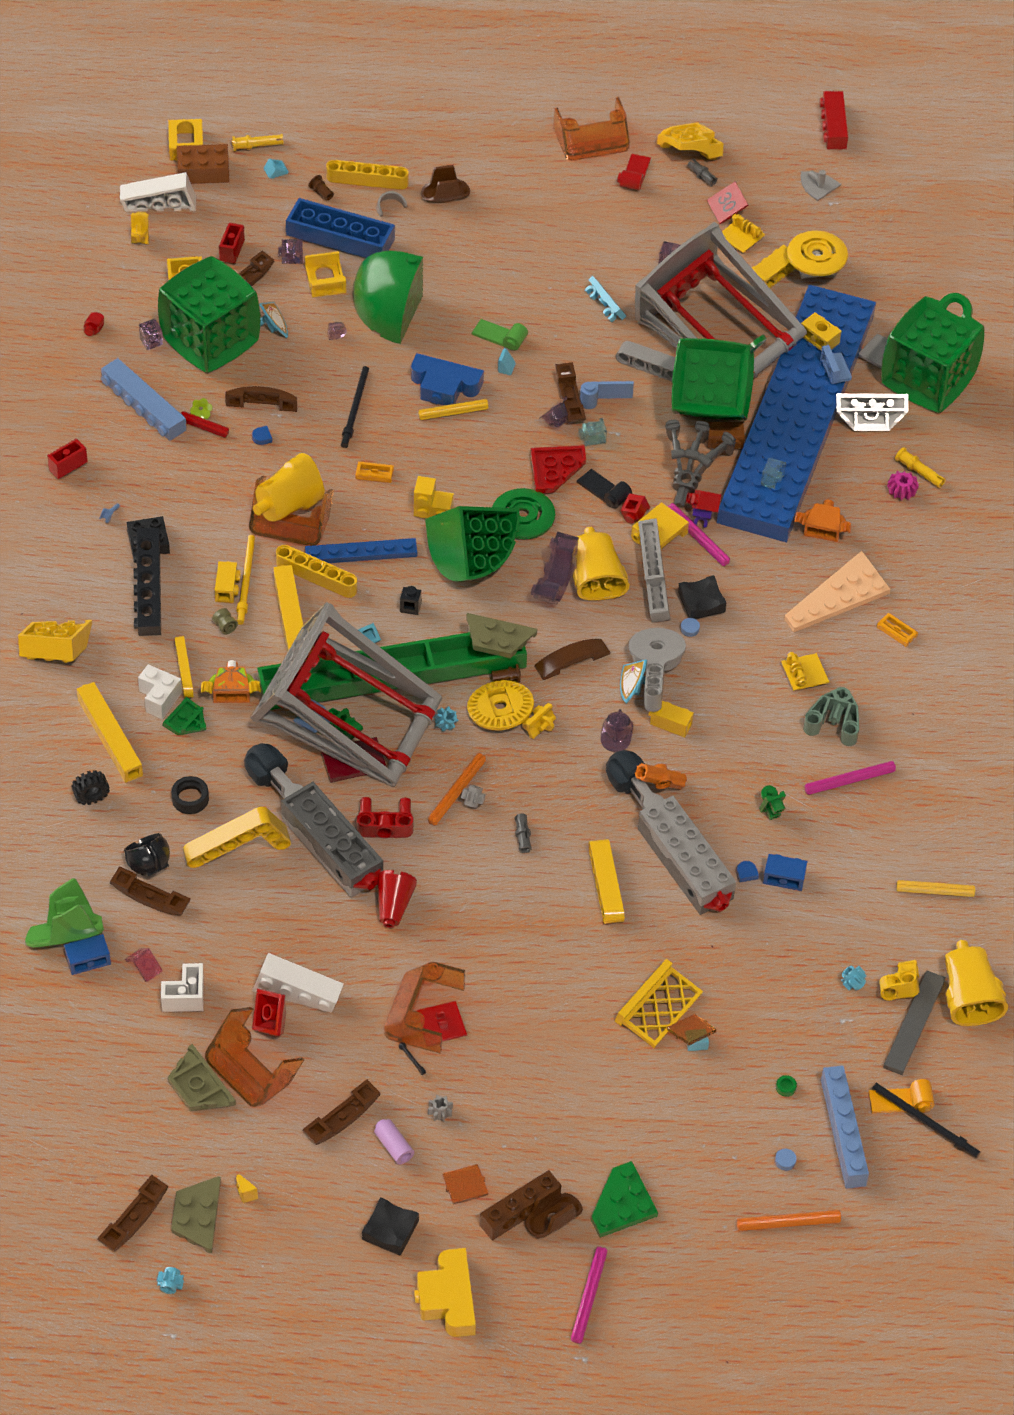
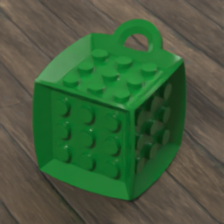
(209, 314)
(933, 352)
(713, 378)

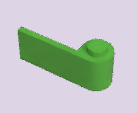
(500, 335)

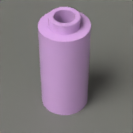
(393, 1141)

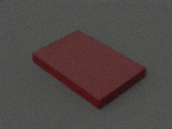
(340, 771)

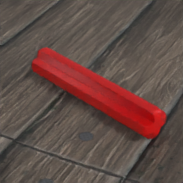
(206, 424)

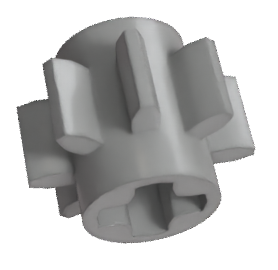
(473, 796)
(440, 1108)

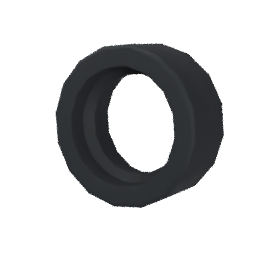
(192, 807)

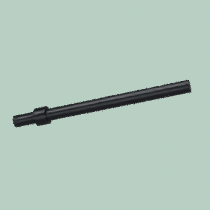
(348, 430)
(959, 1142)

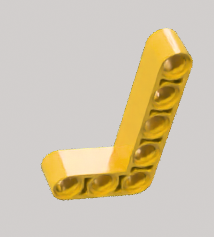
(236, 833)

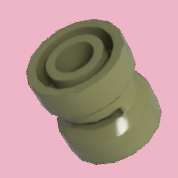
(224, 620)

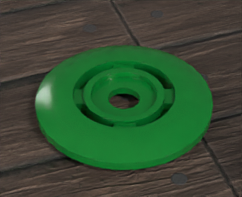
(533, 502)

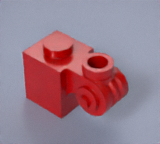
(704, 500)

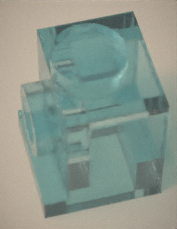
(593, 433)
(773, 473)

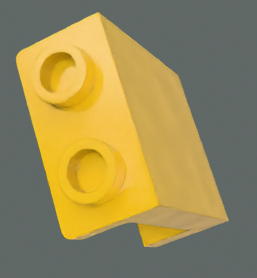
(669, 524)

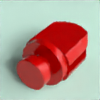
(93, 323)

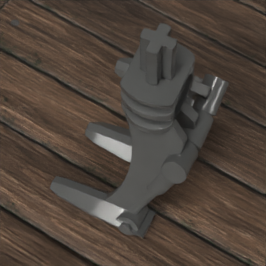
(702, 430)

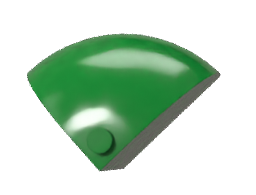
(389, 292)
(471, 540)

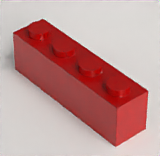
(834, 120)

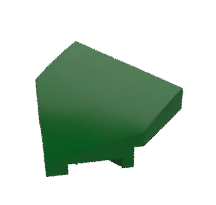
(186, 718)

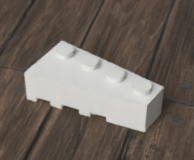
(159, 194)
(298, 984)

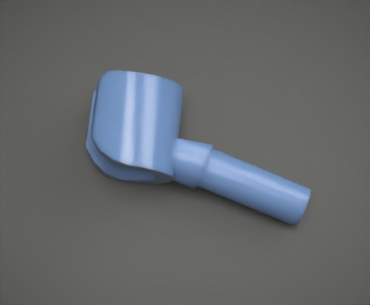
(107, 513)

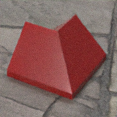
(269, 1012)

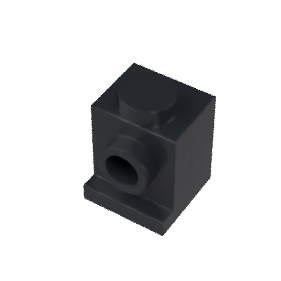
(411, 595)

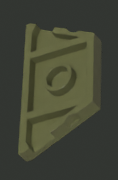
(498, 636)
(198, 1083)
(197, 1213)

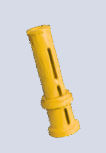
(249, 142)
(914, 463)

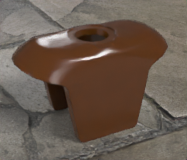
(444, 186)
(552, 1201)

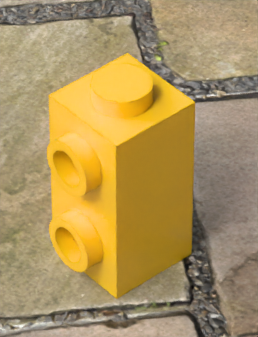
(226, 582)
(672, 719)

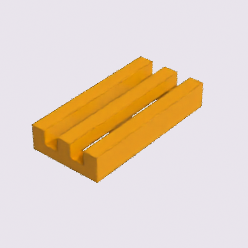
(374, 472)
(895, 631)

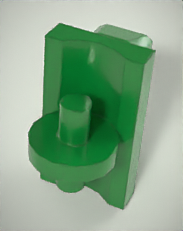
(772, 802)

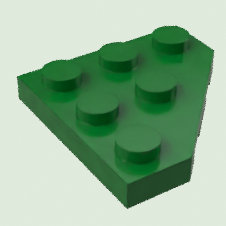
(622, 1202)

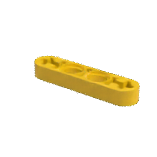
(184, 667)

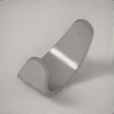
(390, 195)

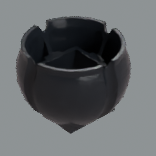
(148, 855)

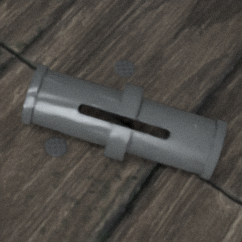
(702, 172)
(523, 833)

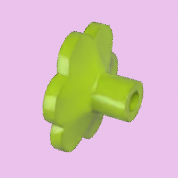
(206, 408)

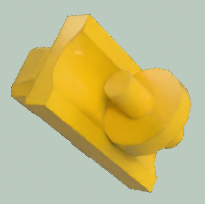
(140, 227)
(540, 721)

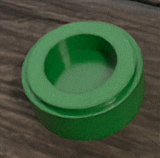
(786, 1086)

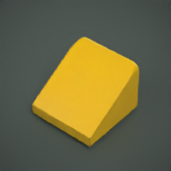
(246, 1190)

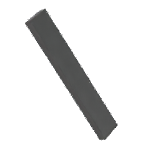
(914, 1023)

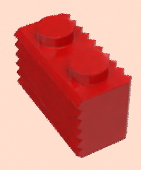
(231, 243)
(67, 458)

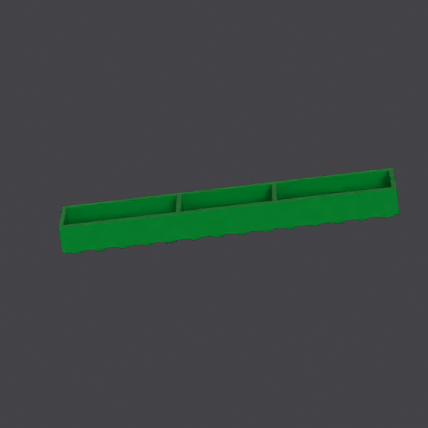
(428, 659)

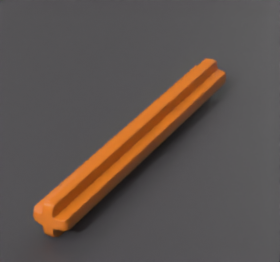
(456, 789)
(788, 1220)

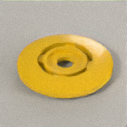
(817, 265)
(518, 703)

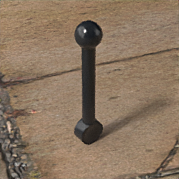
(402, 1046)

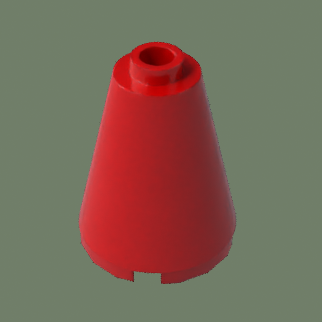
(394, 896)

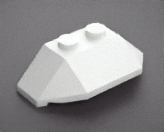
(872, 411)

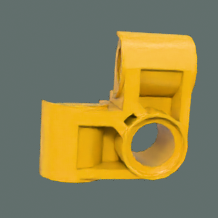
(901, 984)

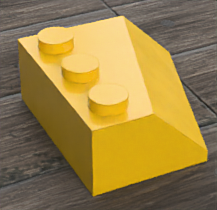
(54, 640)

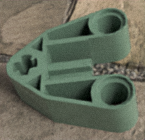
(838, 702)

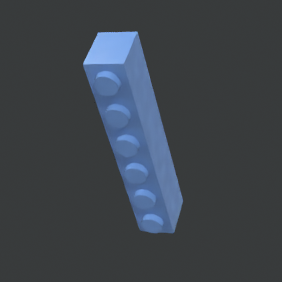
(143, 399)
(844, 1127)

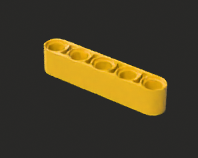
(367, 174)
(317, 571)
(606, 881)

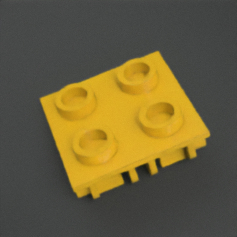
(742, 233)
(804, 671)

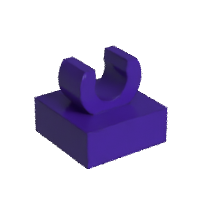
(702, 514)

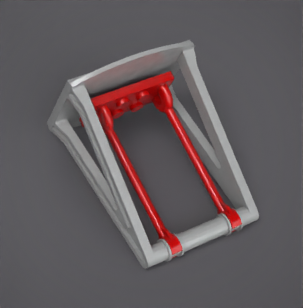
(686, 268)
(295, 671)

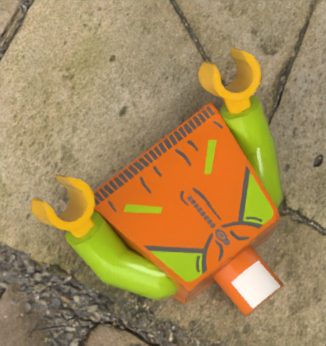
(231, 684)

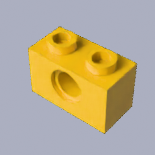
(821, 332)

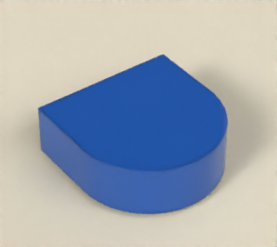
(261, 435)
(747, 871)

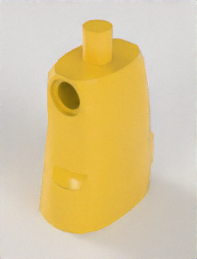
(290, 489)
(598, 568)
(973, 989)

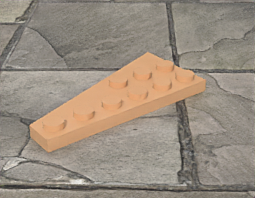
(845, 590)

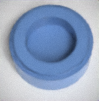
(690, 627)
(785, 1159)

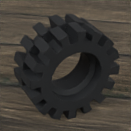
(90, 787)

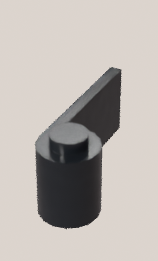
(602, 488)

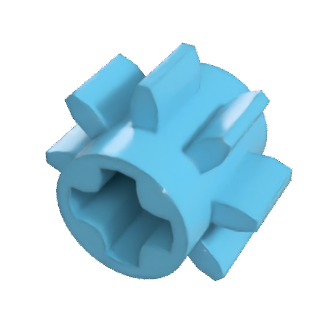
(445, 718)
(853, 978)
(170, 1280)

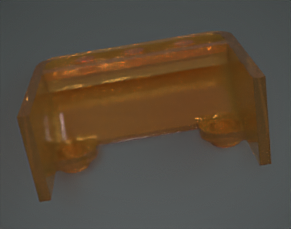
(594, 138)
(293, 527)
(405, 1023)
(240, 1068)

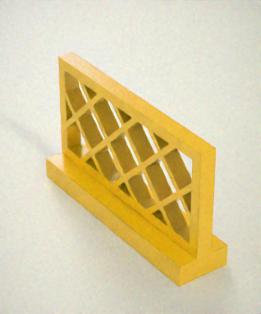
(643, 997)

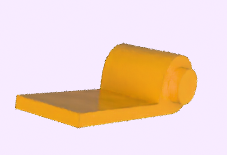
(918, 1096)

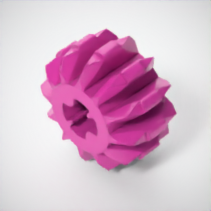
(903, 485)

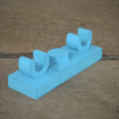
(605, 299)

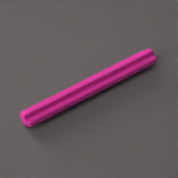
(702, 538)
(850, 777)
(589, 1295)

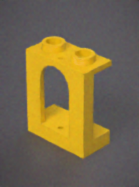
(183, 127)
(325, 286)

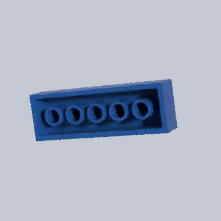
(339, 229)

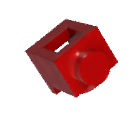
(634, 508)

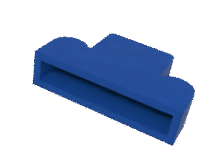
(445, 380)

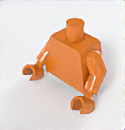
(823, 521)

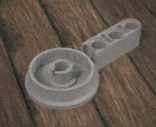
(663, 652)

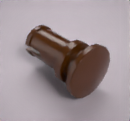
(319, 186)
(507, 674)

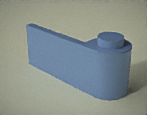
(592, 391)

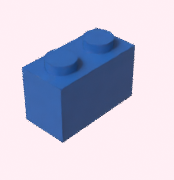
(785, 872)
(87, 954)

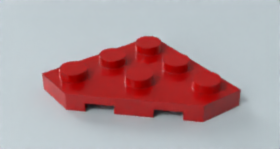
(555, 465)

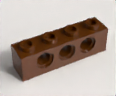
(516, 1206)

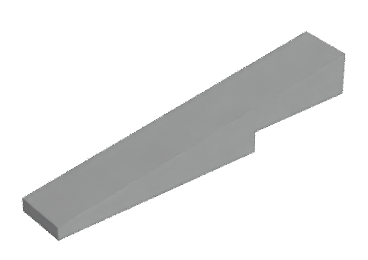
(654, 570)

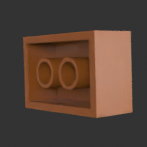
(204, 163)

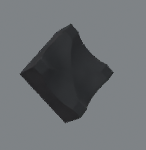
(156, 522)
(702, 598)
(390, 1226)

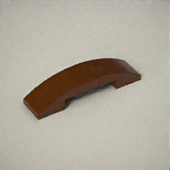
(258, 267)
(567, 387)
(261, 395)
(569, 655)
(148, 894)
(344, 1114)
(135, 1215)

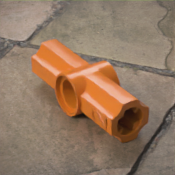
(660, 776)

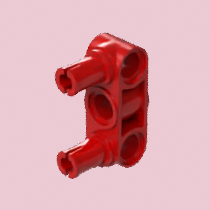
(385, 823)

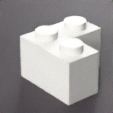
(161, 690)
(184, 994)

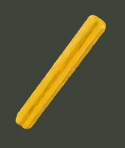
(453, 409)
(935, 888)

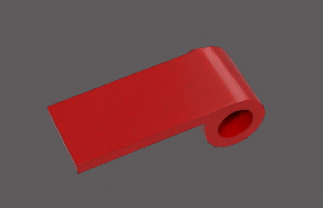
(635, 172)

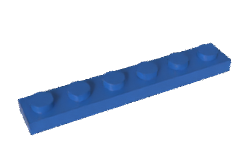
(364, 550)

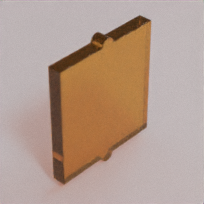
(691, 1029)
(465, 1184)

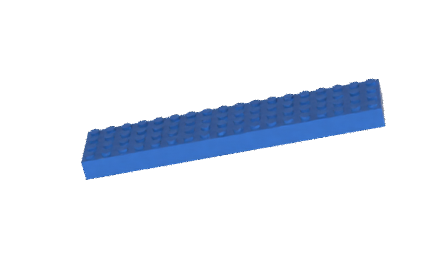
(794, 420)

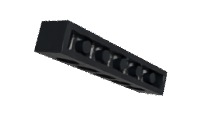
(150, 624)

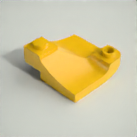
(692, 137)

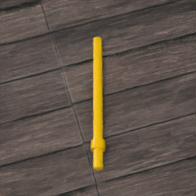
(242, 606)

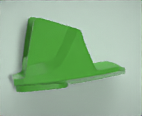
(68, 918)

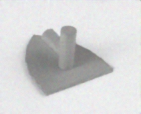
(818, 184)

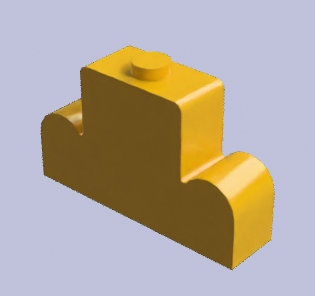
(448, 1293)

